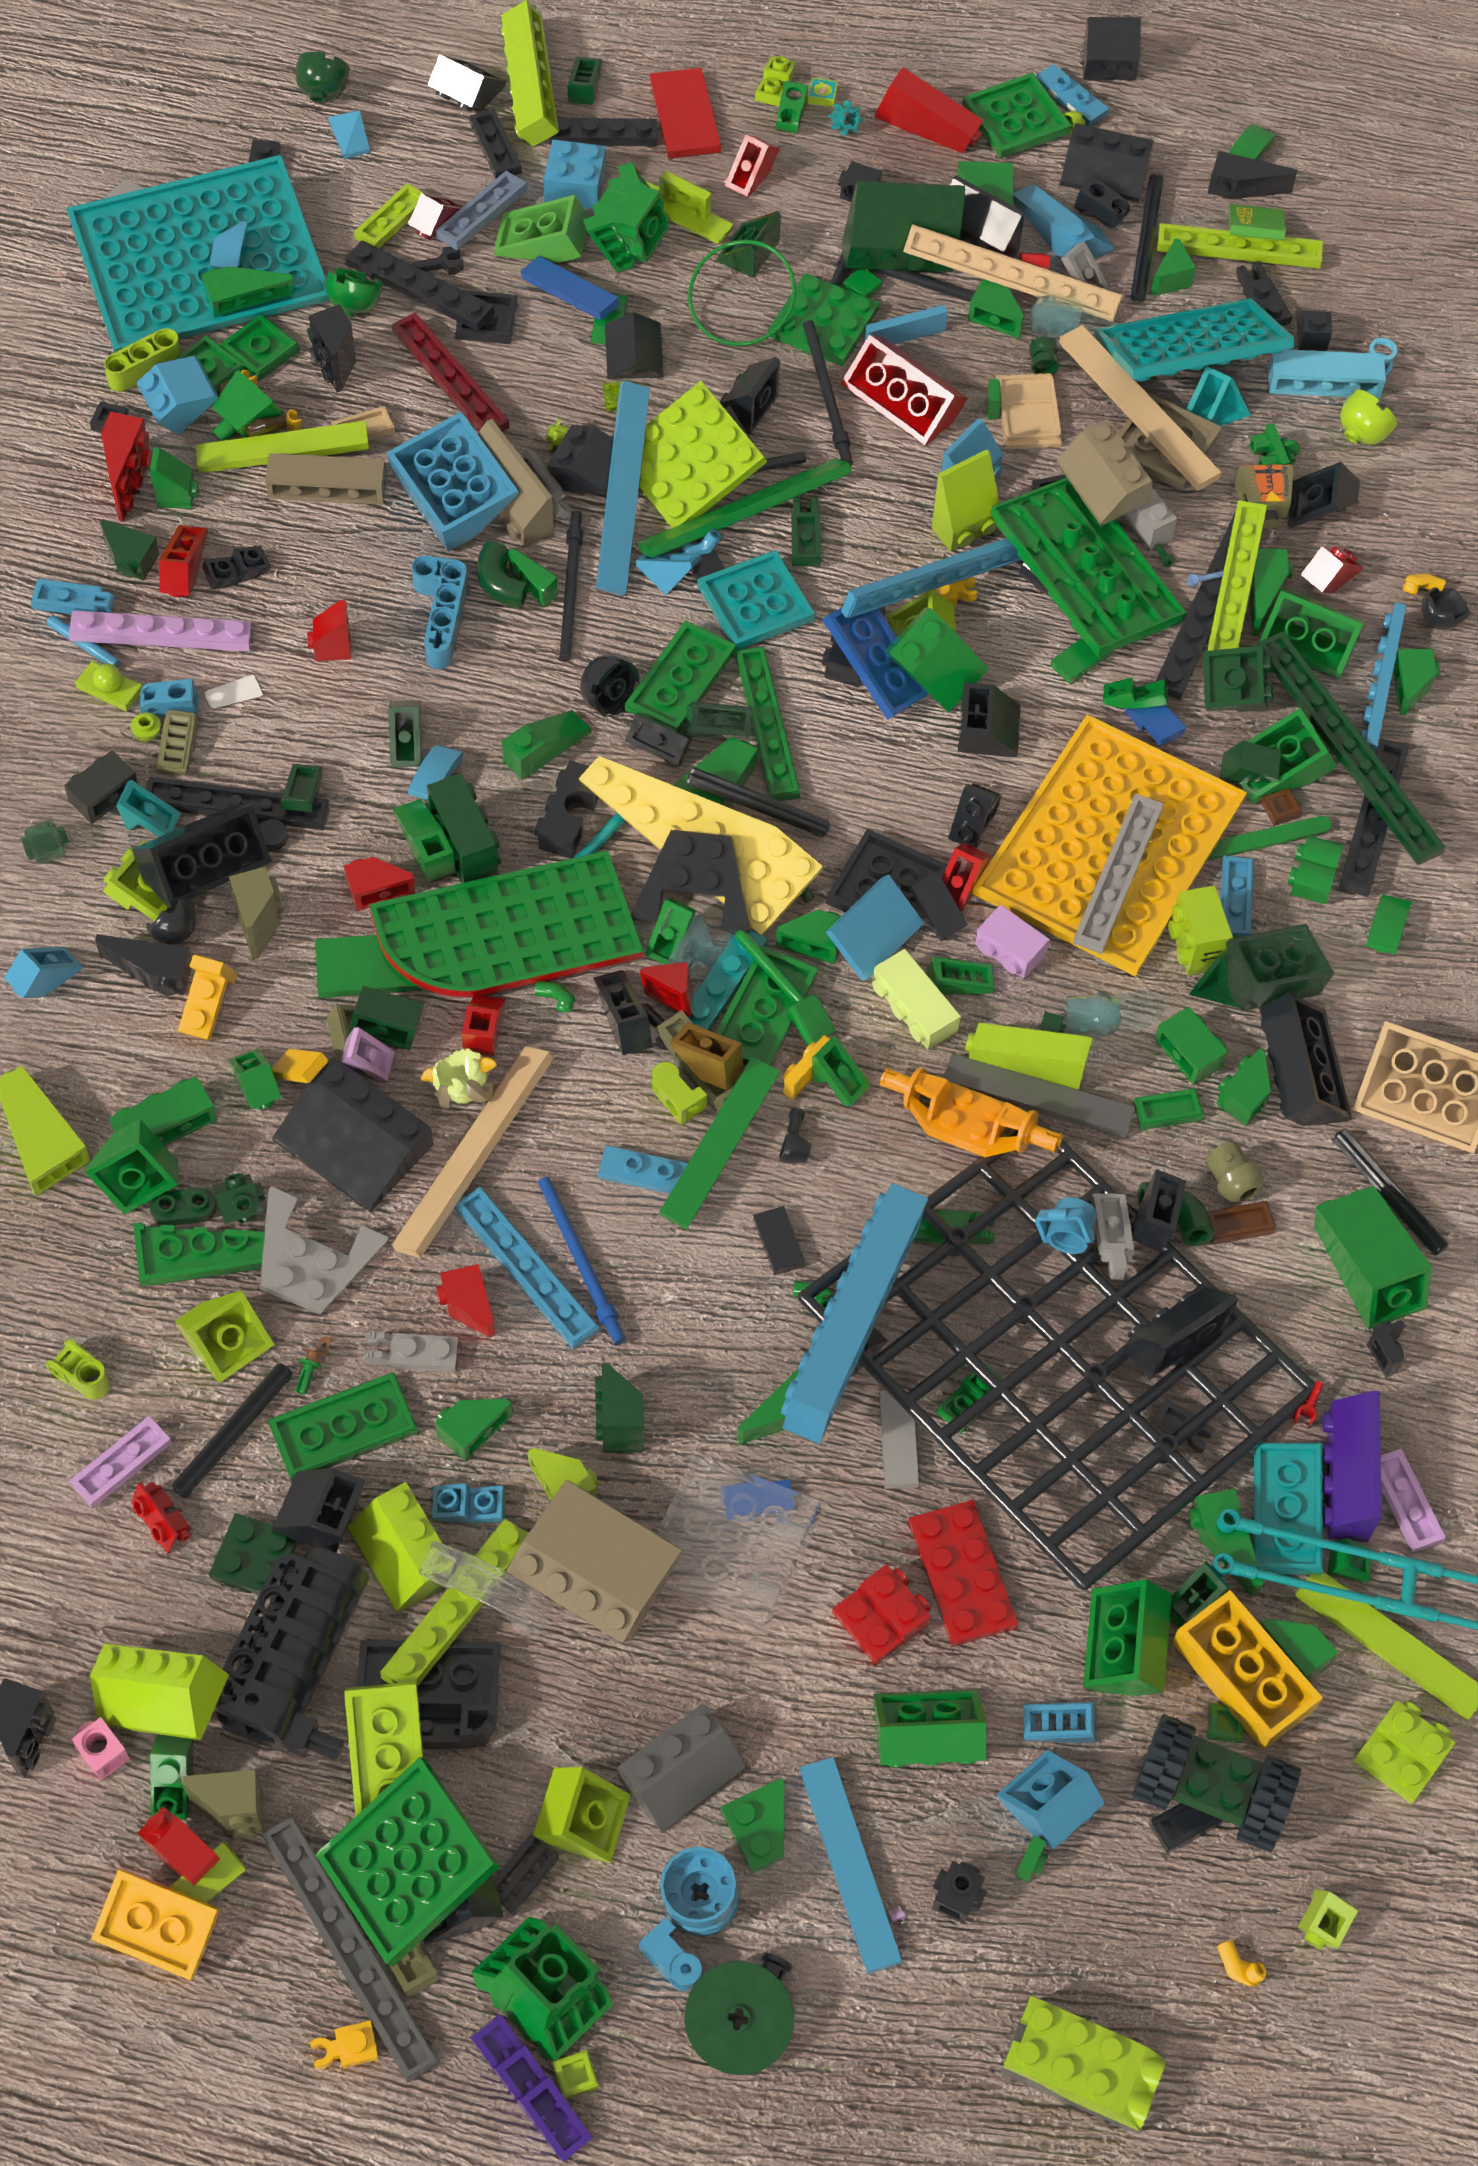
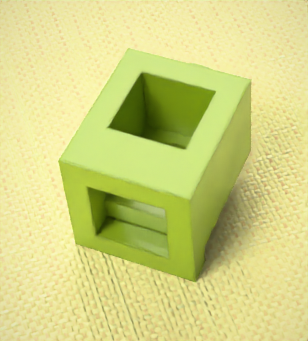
(1337, 1920)

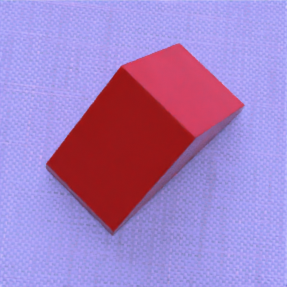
(669, 985)

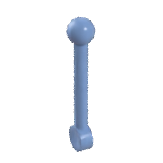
(1193, 579)

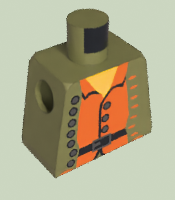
(1266, 486)

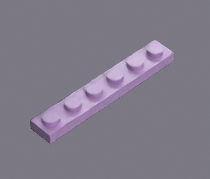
(160, 631)

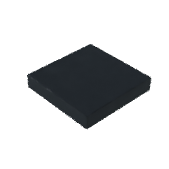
(499, 327)

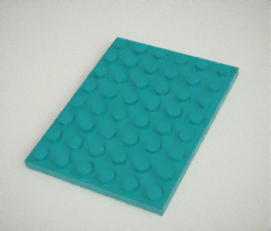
(156, 242)

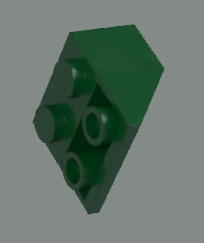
(618, 1413)

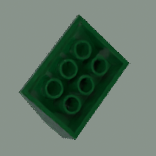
(883, 218)

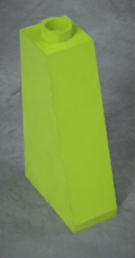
(1032, 1052)
(41, 1134)

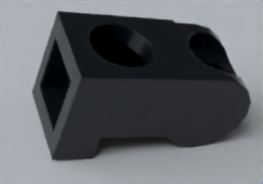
(1102, 202)

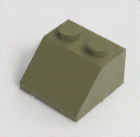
(257, 907)
(228, 1800)

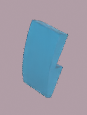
(436, 766)
(469, 1505)

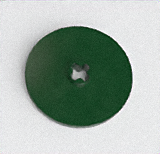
(714, 2033)

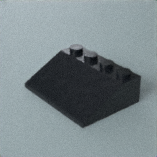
(353, 1134)

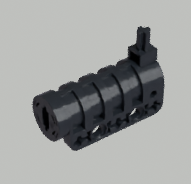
(291, 1652)

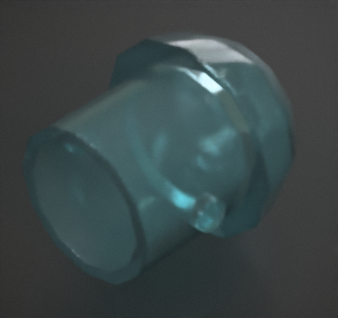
(1054, 316)
(1093, 1013)

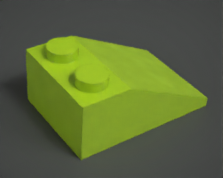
(965, 501)

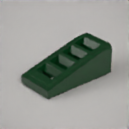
(584, 83)

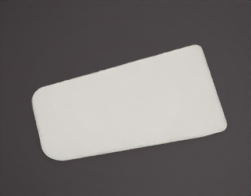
(233, 692)

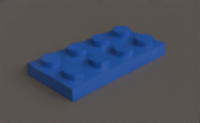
(864, 643)

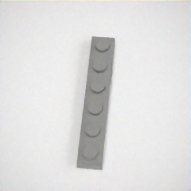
(1118, 874)

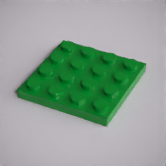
(407, 1861)

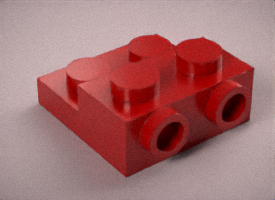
(883, 1613)

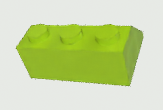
(395, 1542)

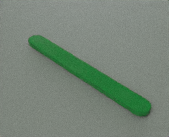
(1271, 836)

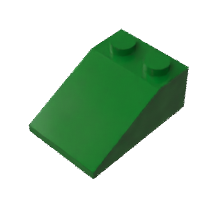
(936, 658)
(1302, 751)

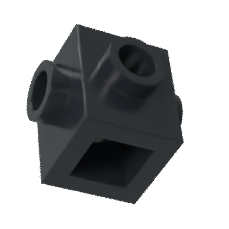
(955, 1902)

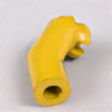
(1239, 1970)

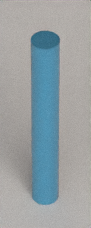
(90, 647)

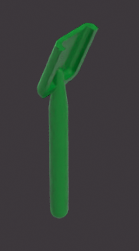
(806, 1012)

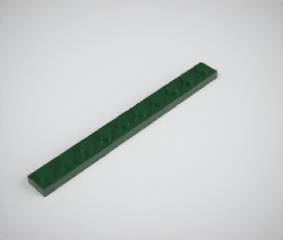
(1352, 750)

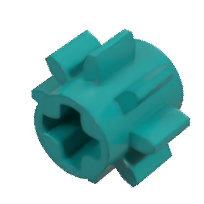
(852, 118)

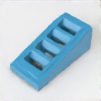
(1073, 1735)

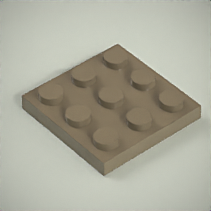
(1199, 430)

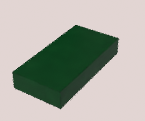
(302, 787)

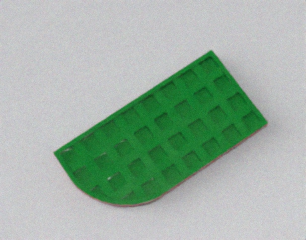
(510, 928)

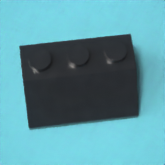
(1109, 156)
(989, 221)
(1179, 1330)

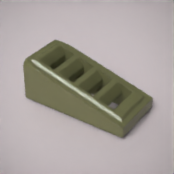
(177, 724)

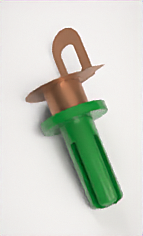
(310, 1364)

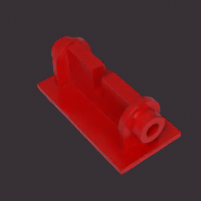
(150, 1505)

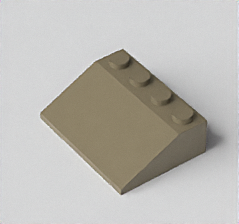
(595, 1561)

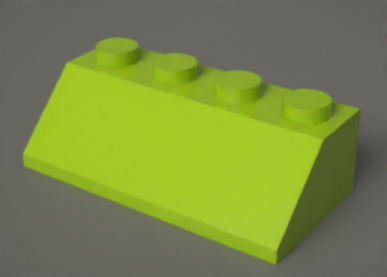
(156, 1690)

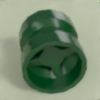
(1043, 355)

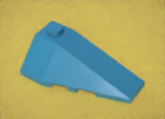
(1059, 224)

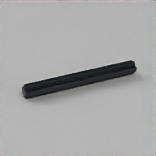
(758, 802)
(1391, 1192)
(231, 1430)

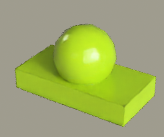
(109, 685)

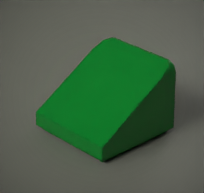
(1349, 1565)

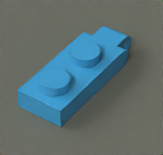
(69, 597)

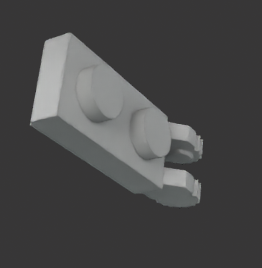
(413, 1351)

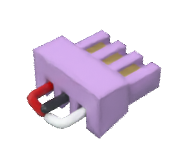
(897, 1915)

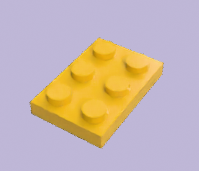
(156, 1924)

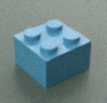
(576, 171)

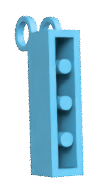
(1330, 372)

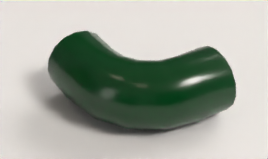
(495, 580)
(1193, 1218)

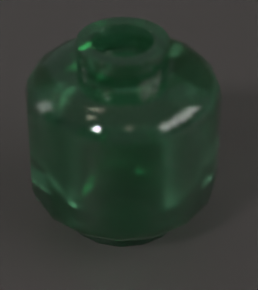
(44, 841)

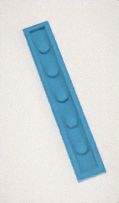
(526, 1268)
(850, 1866)

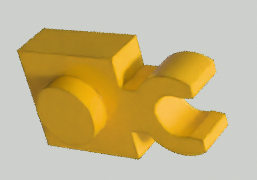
(959, 590)
(353, 2046)

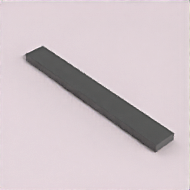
(350, 1949)

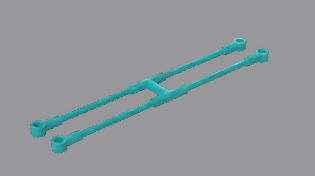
(1410, 1565)

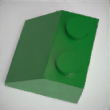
(133, 1167)

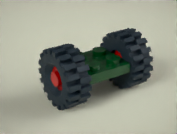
(1217, 1782)

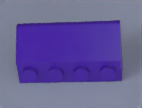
(1352, 1467)

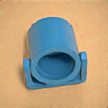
(1070, 1225)

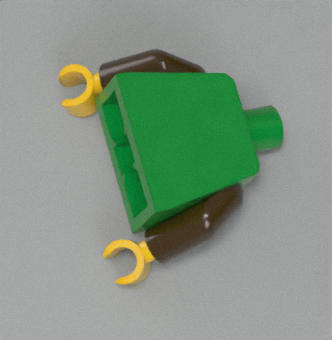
(249, 409)

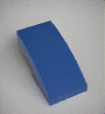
(1159, 722)

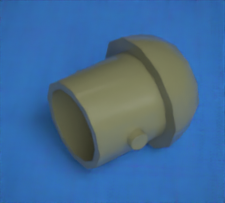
(1234, 1172)

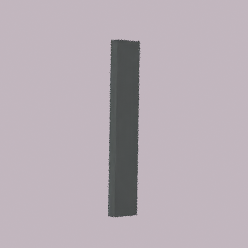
(1041, 1095)

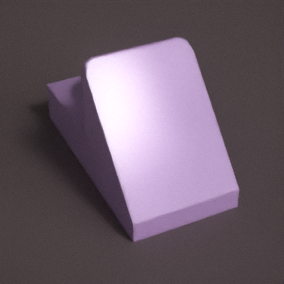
(367, 1054)

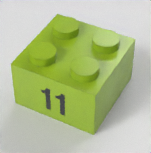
(1199, 928)

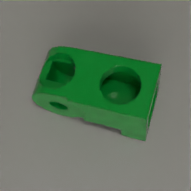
(791, 107)

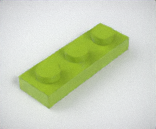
(389, 217)

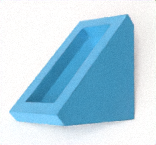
(350, 134)
(667, 568)

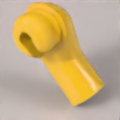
(1422, 580)

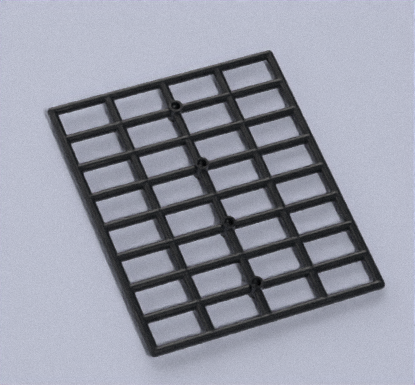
(1093, 1374)

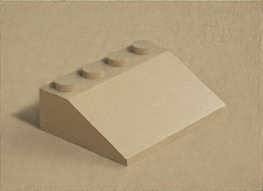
(1422, 1087)

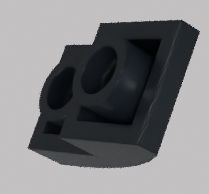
(242, 566)

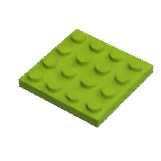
(694, 456)

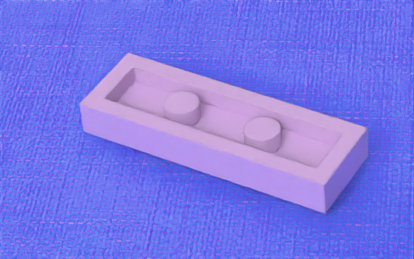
(120, 1462)
(1409, 1503)

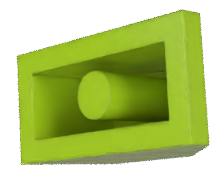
(554, 1469)

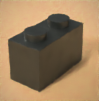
(99, 786)

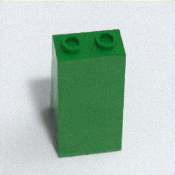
(1374, 1256)

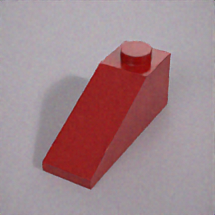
(181, 561)

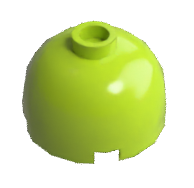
(1365, 420)

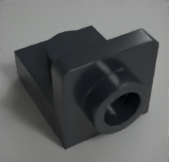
(1384, 1348)

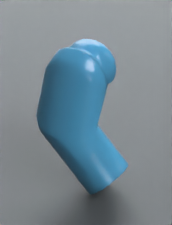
(706, 546)

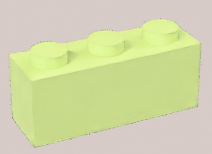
(915, 999)

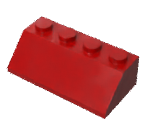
(903, 389)

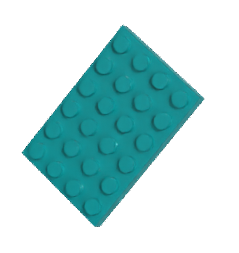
(1194, 339)

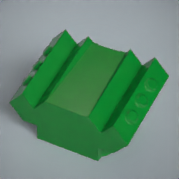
(628, 219)
(544, 1986)

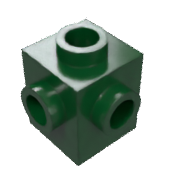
(238, 1198)

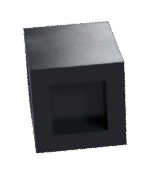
(855, 173)

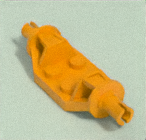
(967, 1116)

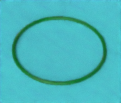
(737, 242)

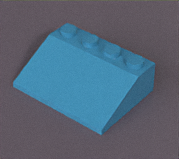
(452, 480)

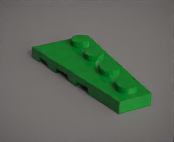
(186, 1254)

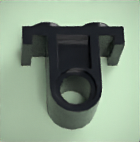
(974, 814)

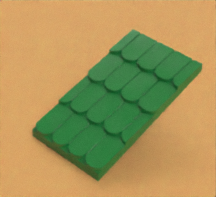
(1088, 567)

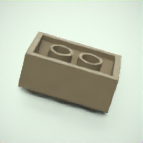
(1105, 473)

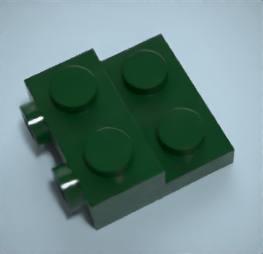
(1237, 679)

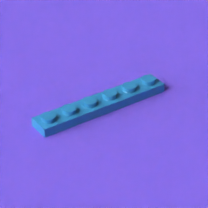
(1383, 671)

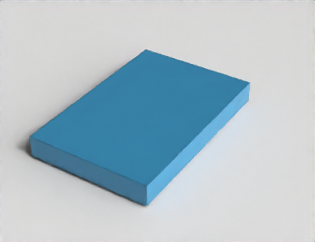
(875, 927)

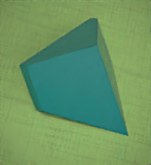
(1218, 398)

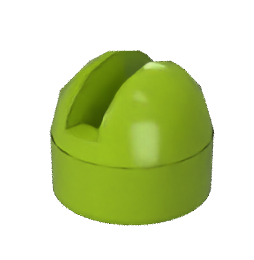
(1074, 117)

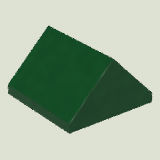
(749, 257)

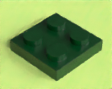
(249, 1554)

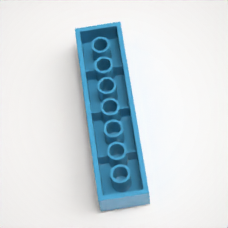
(852, 1313)

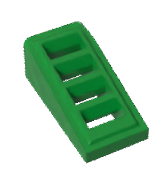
(541, 581)
(951, 986)

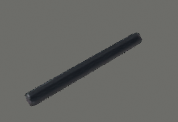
(1147, 238)

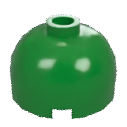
(352, 291)

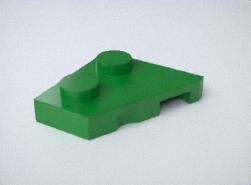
(758, 1825)

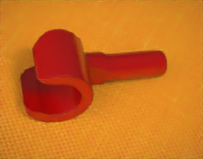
(1309, 1408)

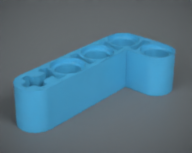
(448, 584)

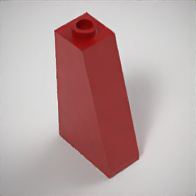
(928, 113)

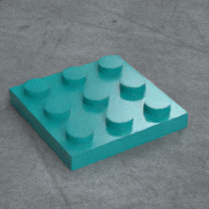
(755, 600)

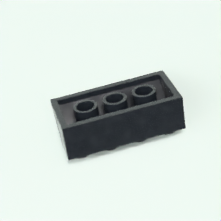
(202, 854)
(1304, 1062)

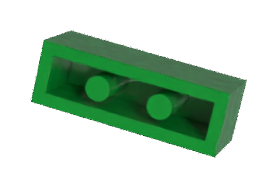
(172, 1112)

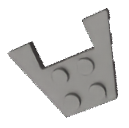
(303, 1268)

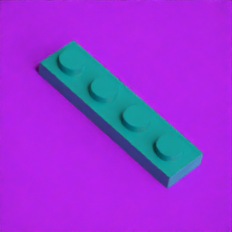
(722, 982)

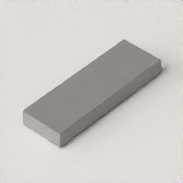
(898, 1444)

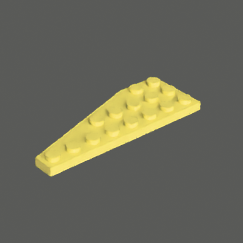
(769, 862)

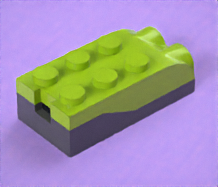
(1084, 2064)

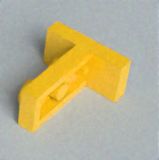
(205, 997)

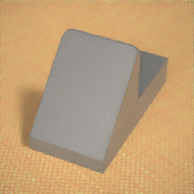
(1083, 266)

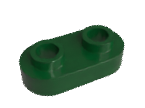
(183, 1209)

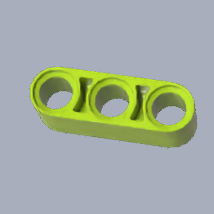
(135, 360)

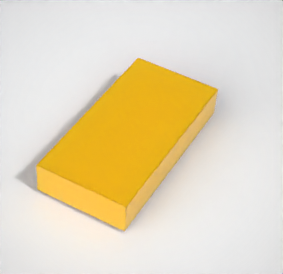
(299, 1065)

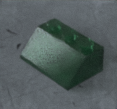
(1274, 964)

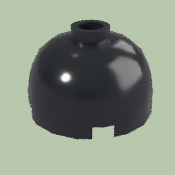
(608, 683)

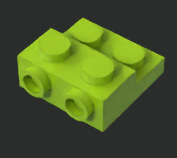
(129, 889)
(1405, 1750)

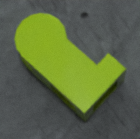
(676, 1094)

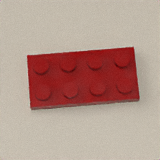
(962, 1573)

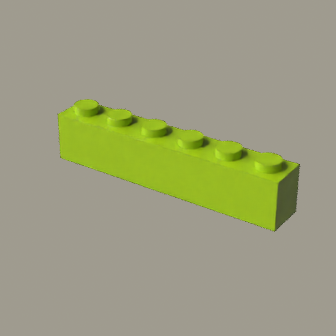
(529, 74)

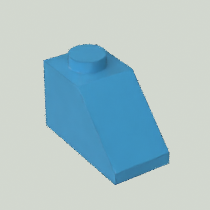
(41, 970)

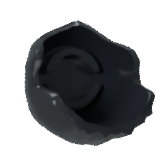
(1444, 608)
(174, 926)

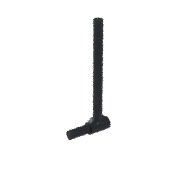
(909, 277)

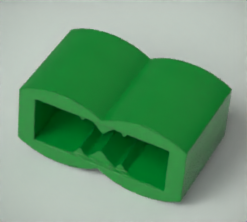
(1316, 869)

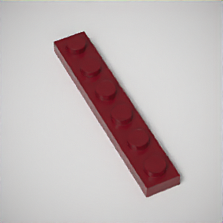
(448, 372)

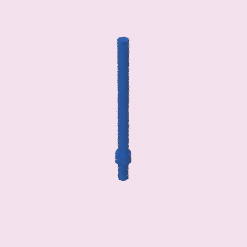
(605, 1311)

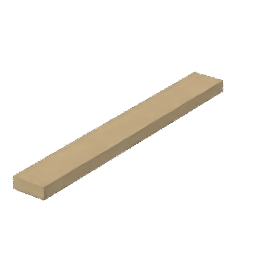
(1011, 272)
(1140, 408)
(472, 1152)

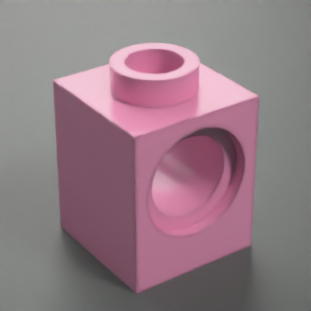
(110, 1758)

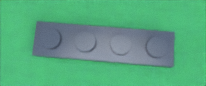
(481, 210)

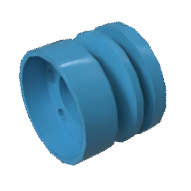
(699, 1871)

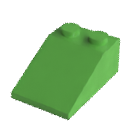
(544, 230)

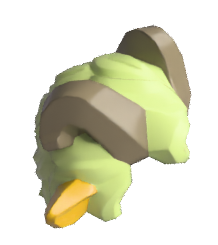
(461, 1078)

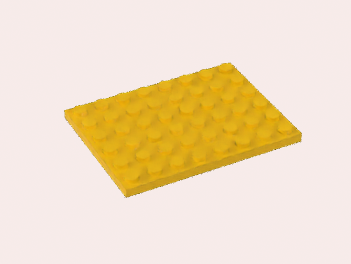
(1071, 823)

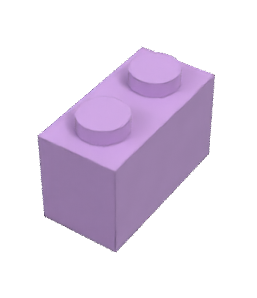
(1011, 942)

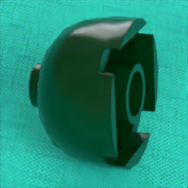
(321, 77)

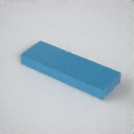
(910, 325)
(1237, 893)

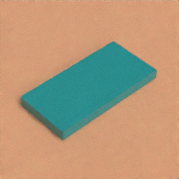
(1288, 1499)

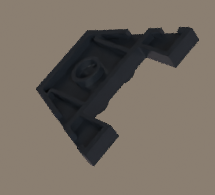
(696, 866)

